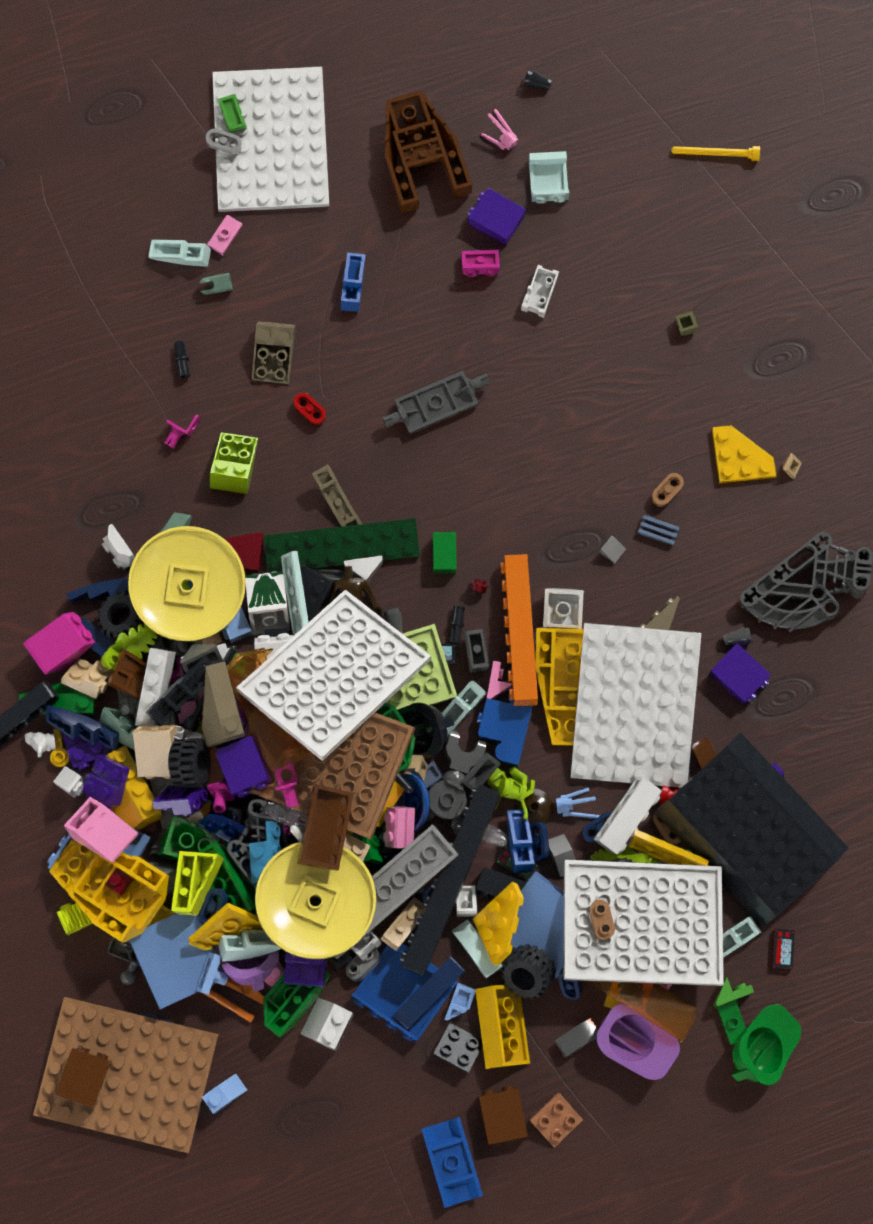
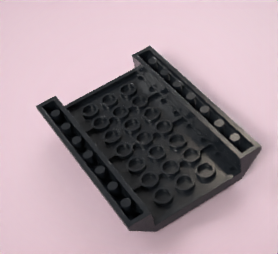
(753, 828)

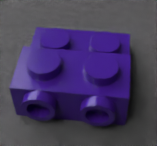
(82, 752)
(106, 781)
(181, 800)
(305, 971)

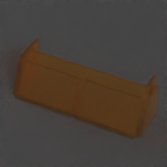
(274, 742)
(653, 1004)

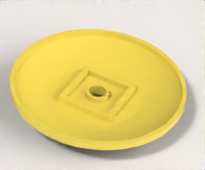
(181, 556)
(311, 930)

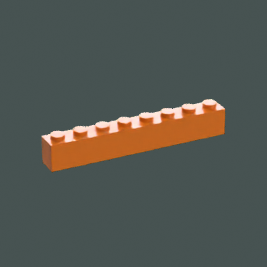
(520, 630)

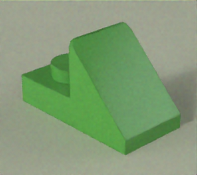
(727, 995)

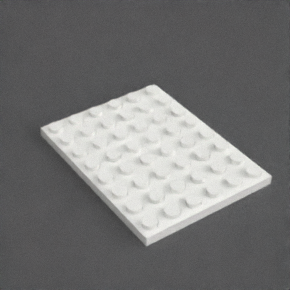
(283, 143)
(333, 674)
(635, 704)
(662, 920)

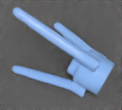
(566, 803)

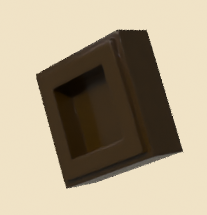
(199, 814)

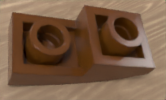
(703, 751)

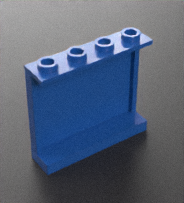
(390, 987)

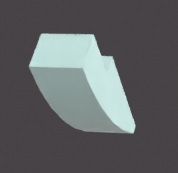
(180, 252)
(464, 704)
(739, 935)
(246, 946)
(474, 946)

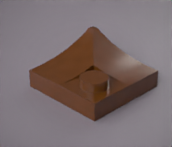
(128, 674)

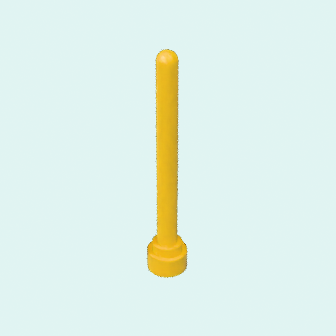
(752, 153)

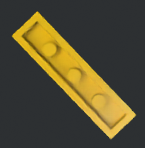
(665, 851)

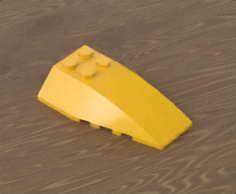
(558, 678)
(124, 916)

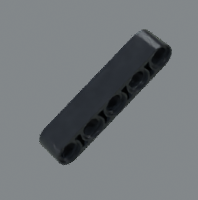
(26, 711)

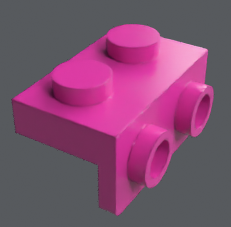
(480, 262)

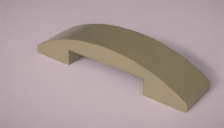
(335, 497)

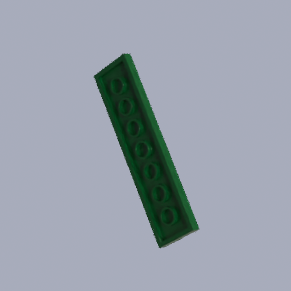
(338, 544)

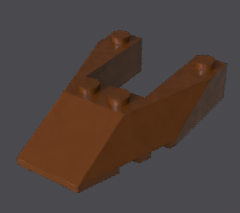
(416, 138)

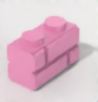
(399, 826)

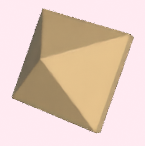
(791, 465)

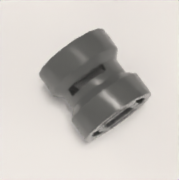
(181, 647)

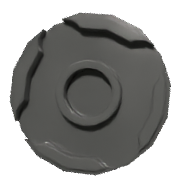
(447, 799)

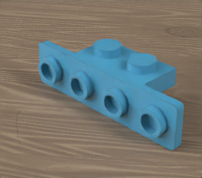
(264, 851)

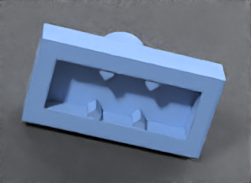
(211, 974)

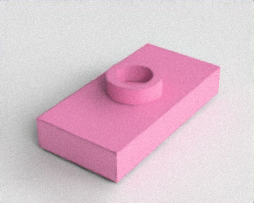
(225, 235)

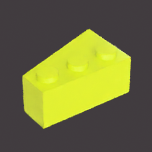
(194, 880)

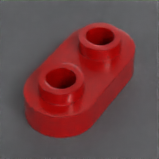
(310, 409)

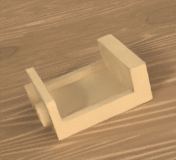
(152, 750)

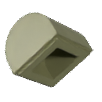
(687, 323)

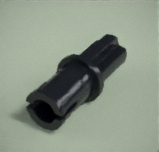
(181, 359)
(456, 624)

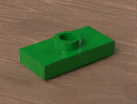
(373, 854)
(731, 1020)

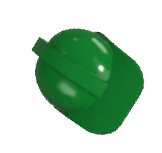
(766, 1046)

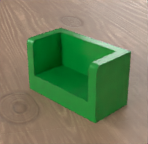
(444, 553)

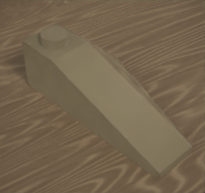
(220, 711)

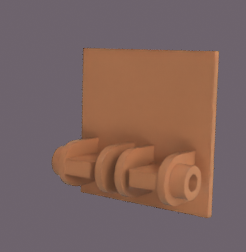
(556, 1119)

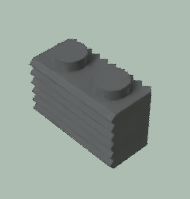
(476, 650)

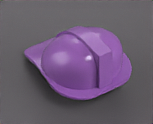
(251, 970)
(637, 1043)

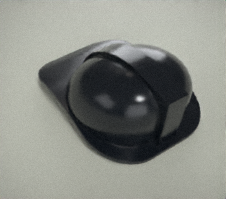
(429, 728)

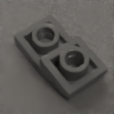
(577, 1038)

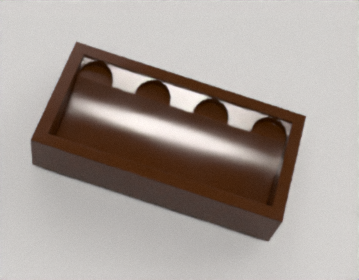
(325, 828)

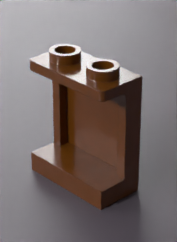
(83, 1076)
(502, 1115)

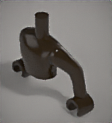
(354, 587)

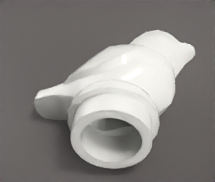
(40, 742)

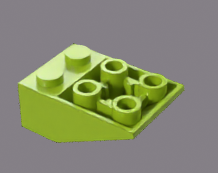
(233, 463)

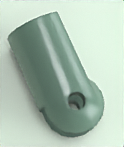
(218, 283)

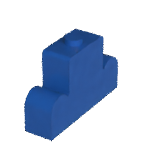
(506, 726)

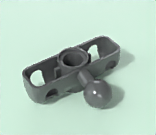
(128, 976)

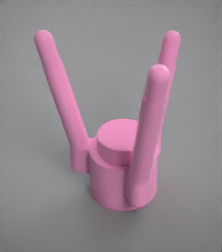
(508, 138)

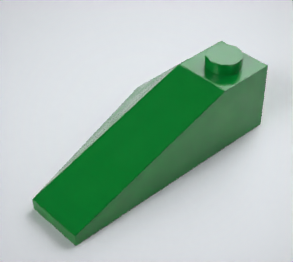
(72, 700)
(184, 837)
(231, 881)

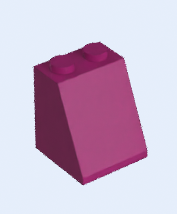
(59, 643)

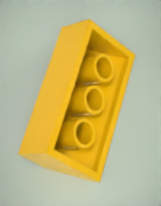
(137, 799)
(502, 1027)

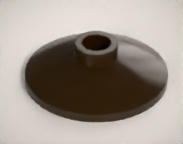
(544, 804)

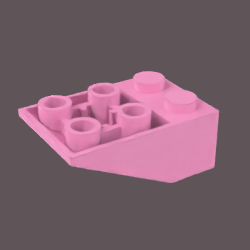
(100, 830)

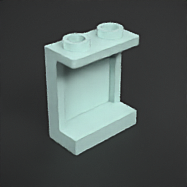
(548, 177)

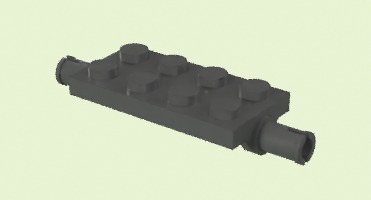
(436, 402)

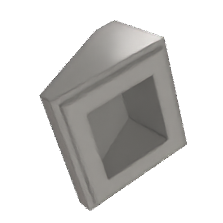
(612, 549)

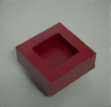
(118, 882)

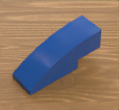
(353, 282)
(519, 842)

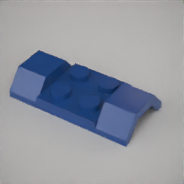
(452, 1162)

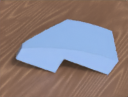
(461, 1001)

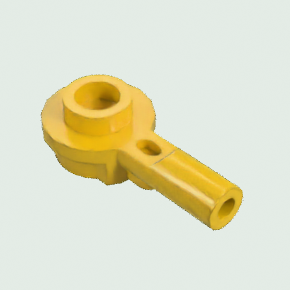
(59, 756)

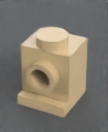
(417, 767)

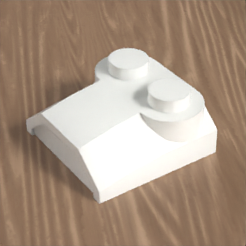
(115, 544)
(563, 608)

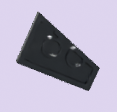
(315, 590)

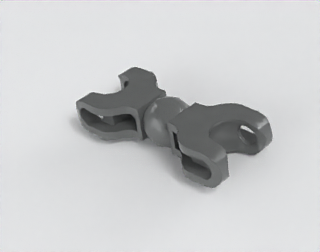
(458, 766)

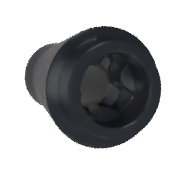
(537, 80)

